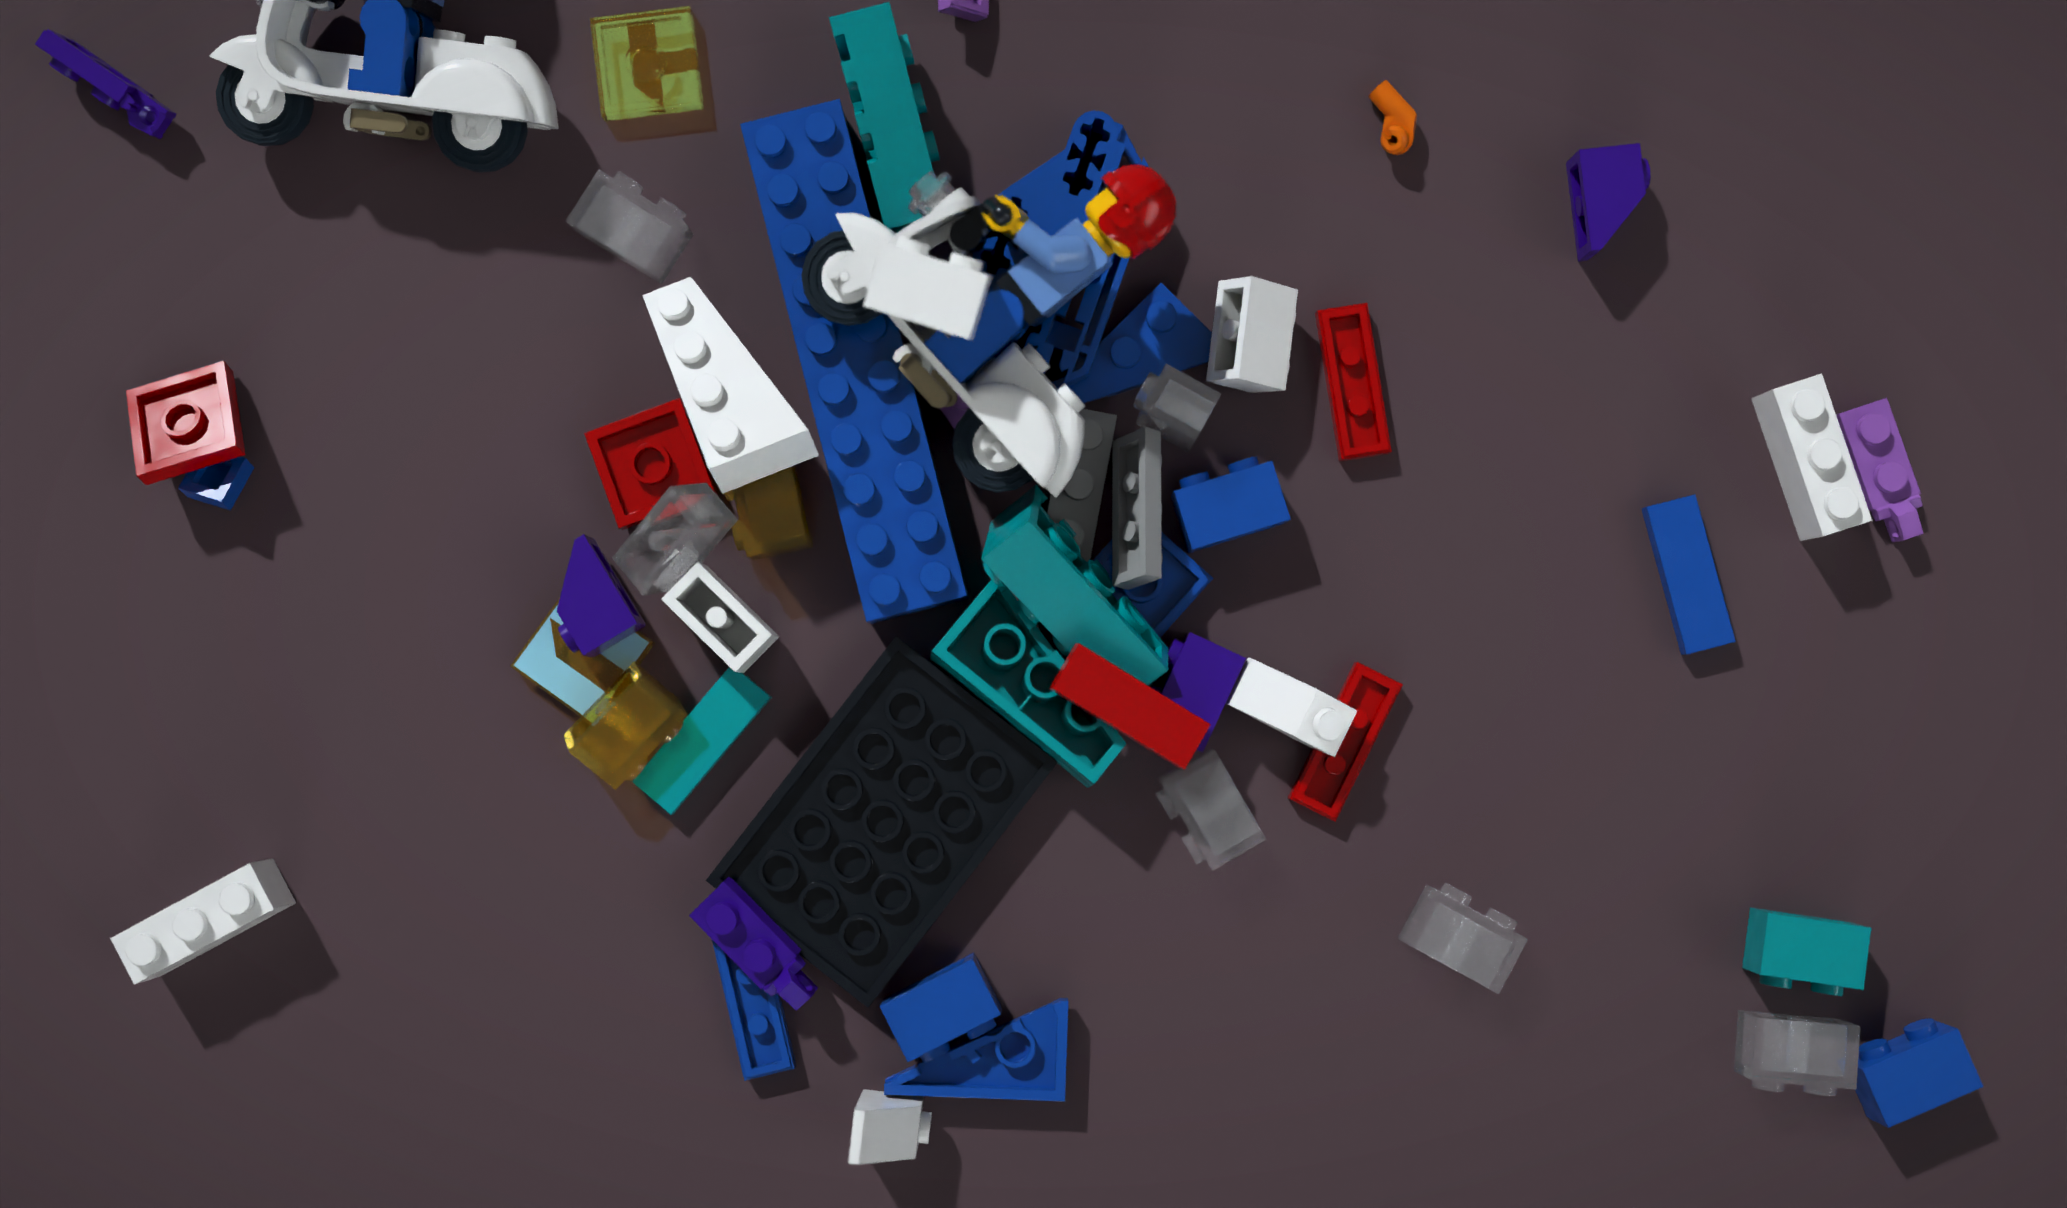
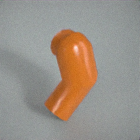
(1399, 118)

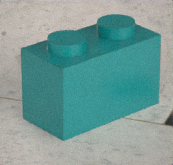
(1806, 949)

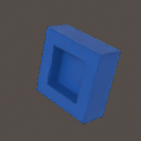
(218, 483)

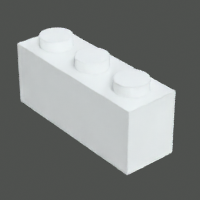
(1811, 458)
(203, 920)

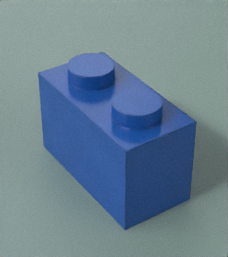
(1230, 504)
(941, 1009)
(1914, 1072)

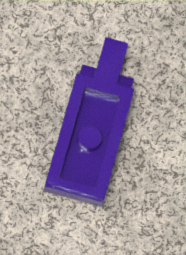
(109, 84)
(754, 943)

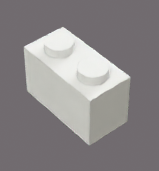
(928, 289)
(1252, 335)
(720, 617)

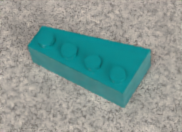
(885, 107)
(1066, 592)
(1010, 669)

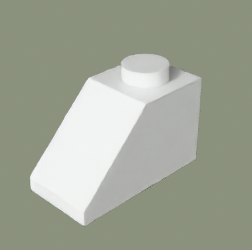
(1291, 707)
(888, 1127)

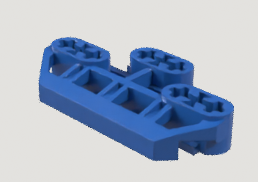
(1051, 207)

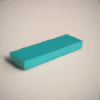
(702, 740)

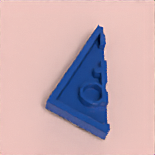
(1152, 335)
(1008, 1062)

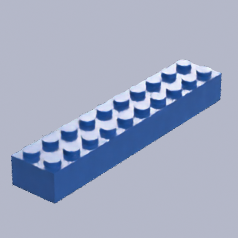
(857, 392)

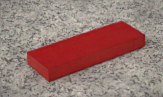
(1353, 382)
(1129, 706)
(1329, 779)

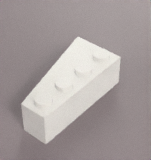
(730, 400)

